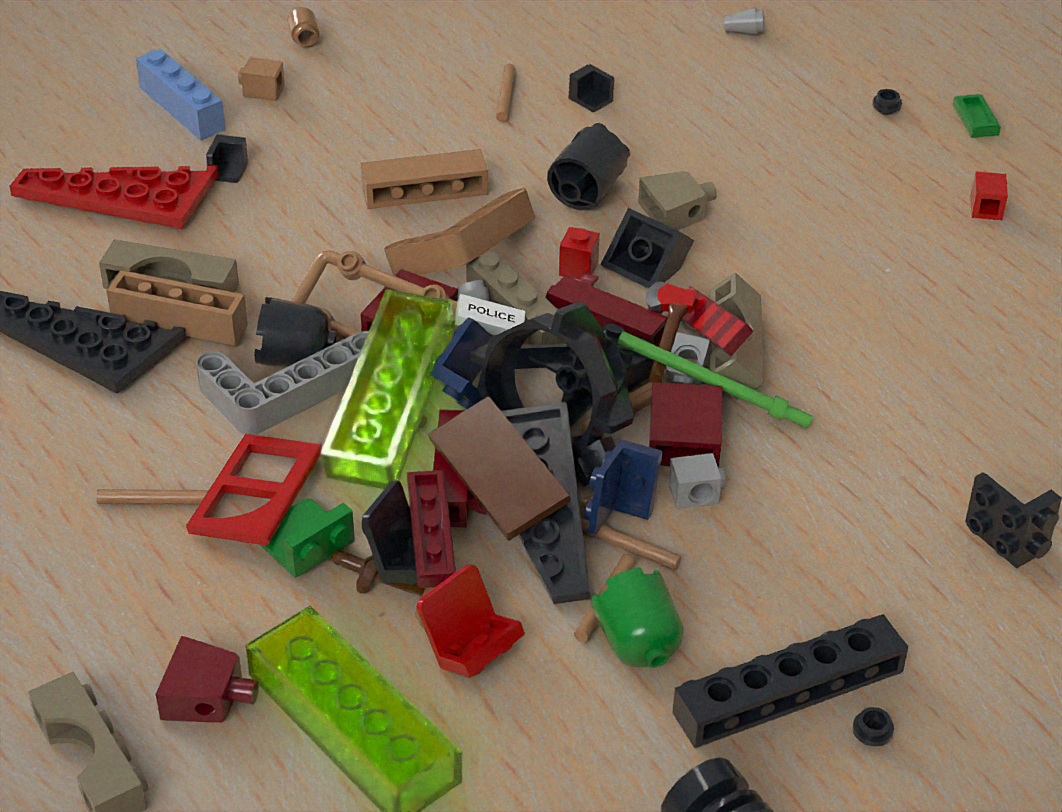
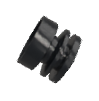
(713, 788)

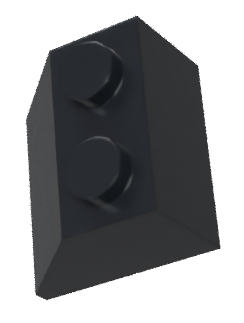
(646, 250)

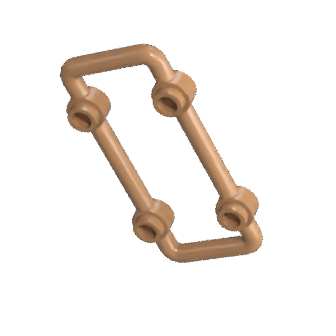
(352, 268)

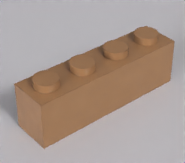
(424, 178)
(199, 309)

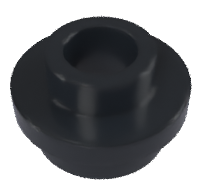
(887, 101)
(871, 719)

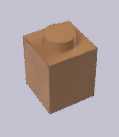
(262, 78)

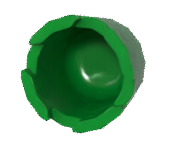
(639, 618)

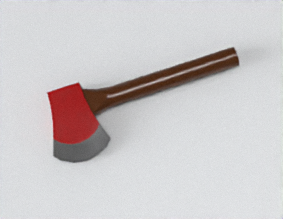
(675, 301)

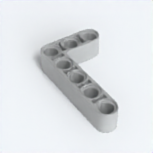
(281, 395)

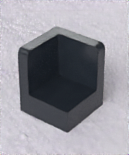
(591, 87)
(229, 155)
(591, 457)

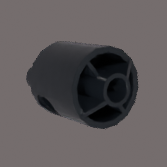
(587, 167)

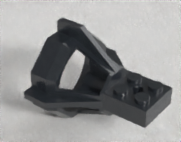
(587, 368)

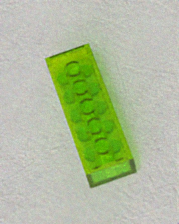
(388, 390)
(354, 714)

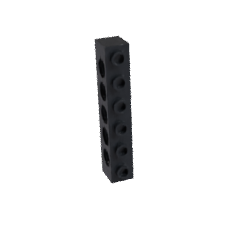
(788, 680)

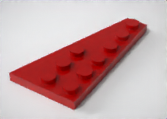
(124, 192)

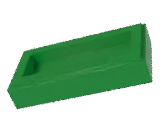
(976, 115)

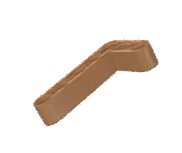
(464, 239)

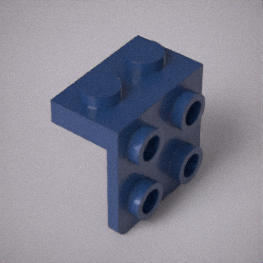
(455, 369)
(624, 483)

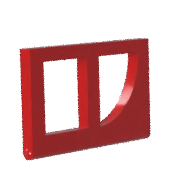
(261, 524)

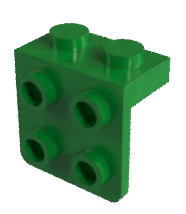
(310, 535)

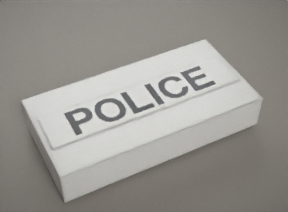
(491, 316)

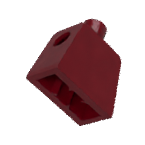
(202, 684)

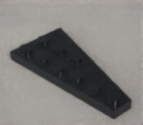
(87, 340)
(557, 540)

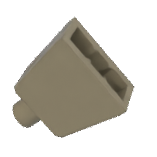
(675, 198)

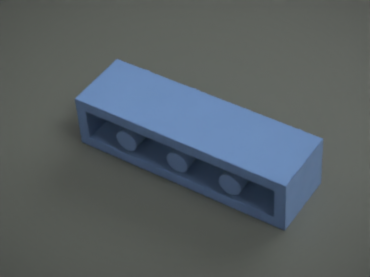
(180, 94)

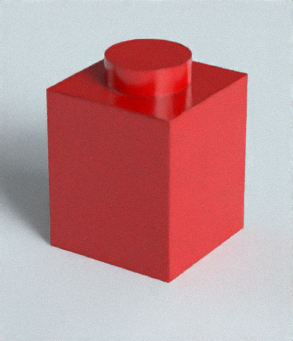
(988, 195)
(578, 252)

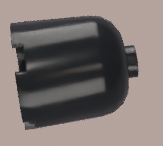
(291, 332)

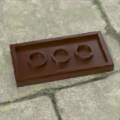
(499, 468)

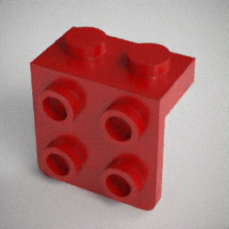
(464, 624)

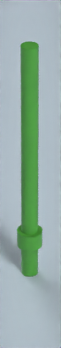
(776, 407)

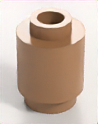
(303, 26)

